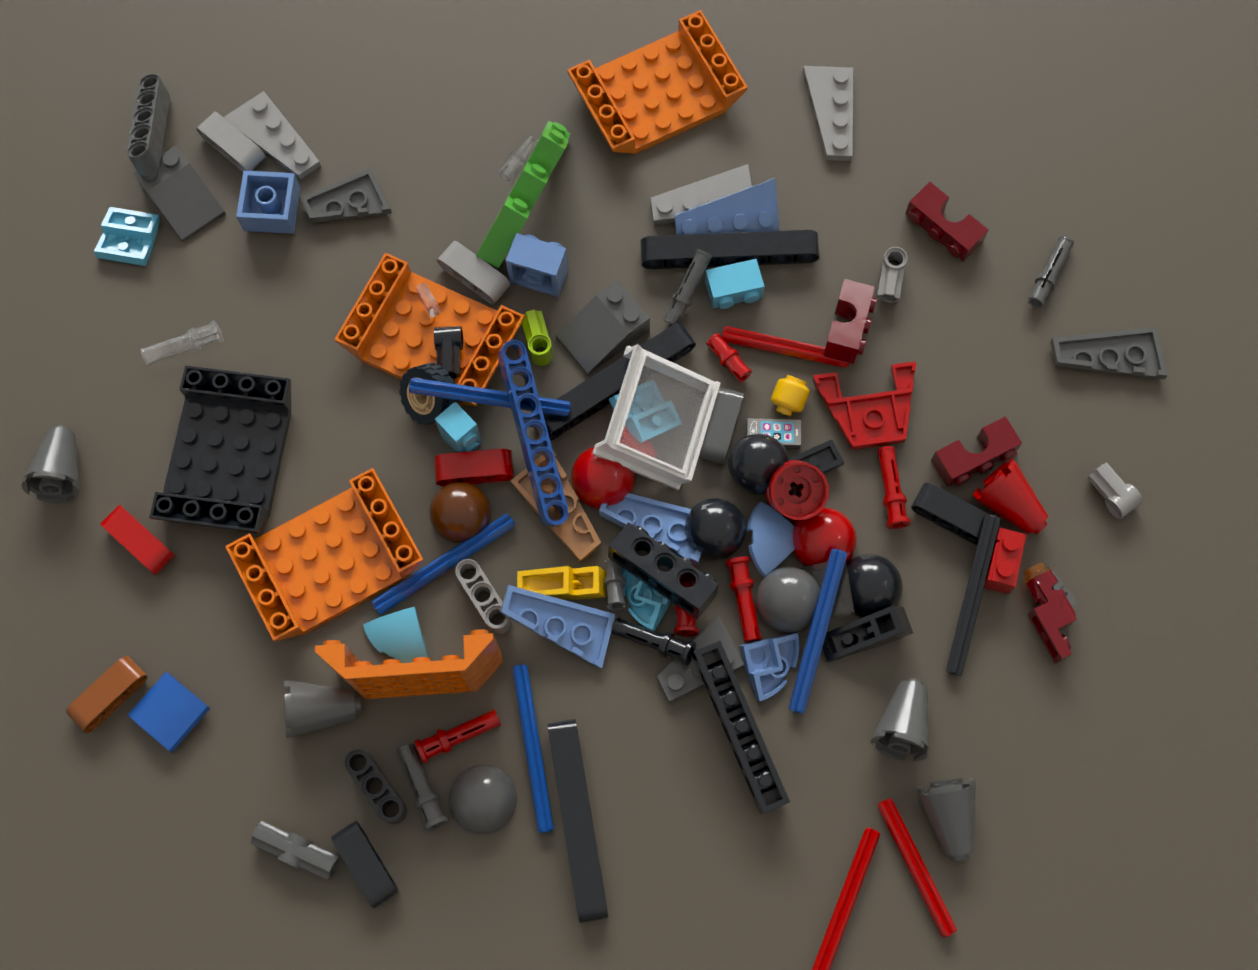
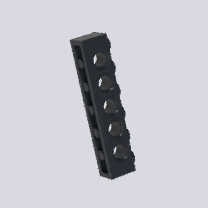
(740, 727)

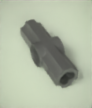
(295, 850)

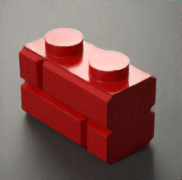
(1005, 561)

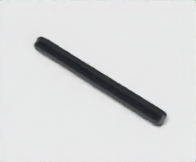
(973, 595)

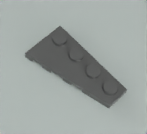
(1118, 352)

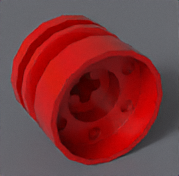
(811, 494)

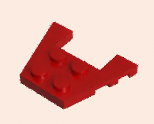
(870, 418)

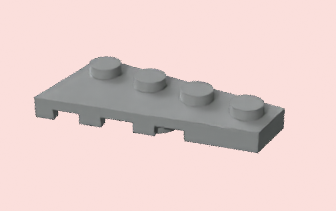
(833, 108)
(274, 135)
(698, 193)

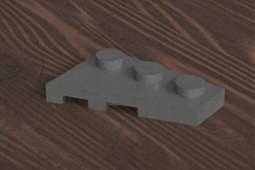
(347, 199)
(680, 679)

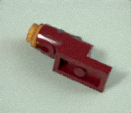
(1054, 609)

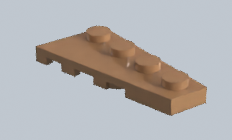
(577, 530)

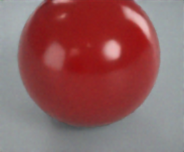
(600, 480)
(820, 534)

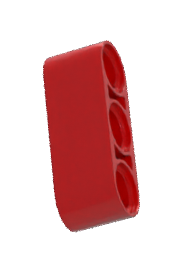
(474, 467)
(137, 539)

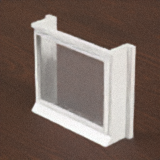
(659, 419)

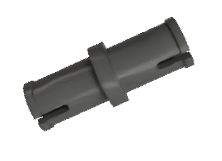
(615, 585)

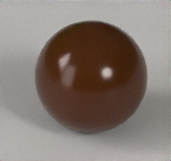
(459, 511)

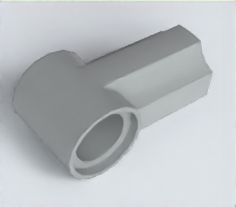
(891, 276)
(1118, 496)

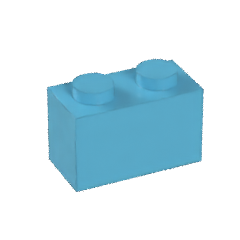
(734, 284)
(458, 429)

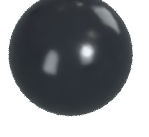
(873, 584)

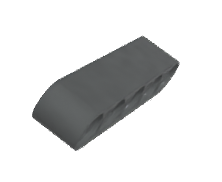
(148, 124)

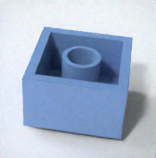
(268, 202)
(537, 264)

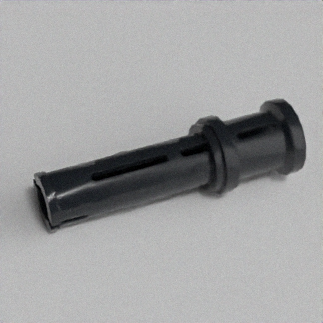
(665, 644)

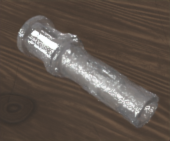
(193, 339)

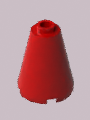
(1012, 498)

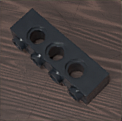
(692, 599)

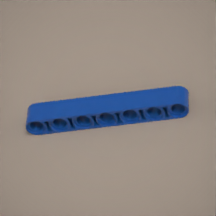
(535, 420)

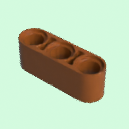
(106, 694)

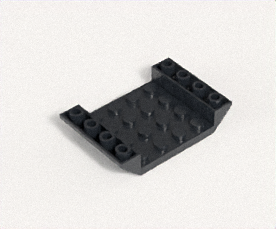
(226, 450)

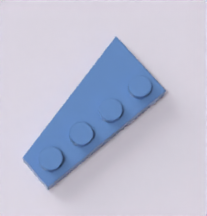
(744, 211)
(660, 519)
(565, 623)

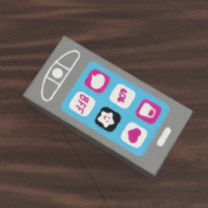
(784, 430)

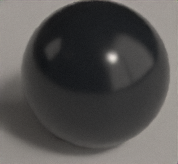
(755, 461)
(715, 528)

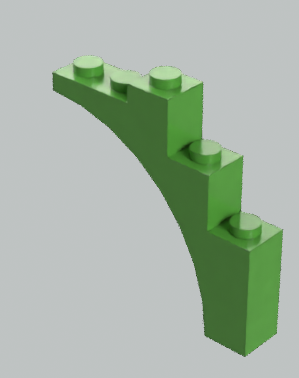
(524, 194)

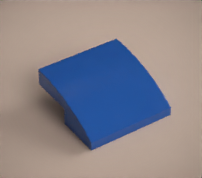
(169, 711)

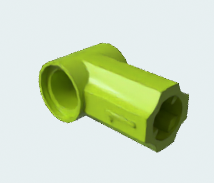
(536, 337)

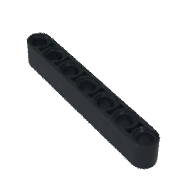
(730, 248)
(597, 390)
(577, 821)

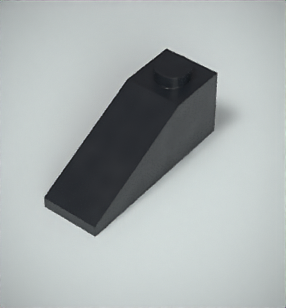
(867, 633)

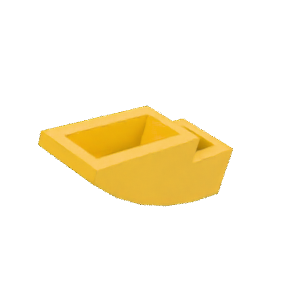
(565, 582)

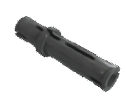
(685, 292)
(1039, 293)

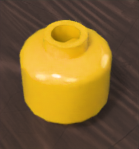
(790, 395)

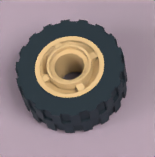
(422, 407)

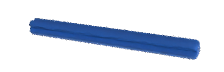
(482, 396)
(443, 564)
(817, 631)
(533, 749)

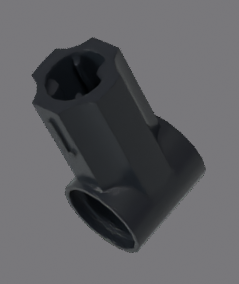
(448, 344)

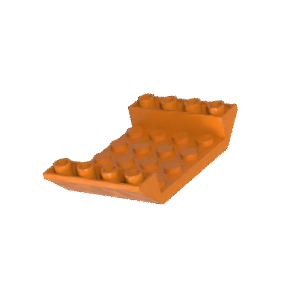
(660, 87)
(396, 332)
(326, 559)
(421, 675)

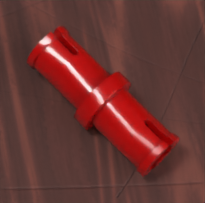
(728, 357)

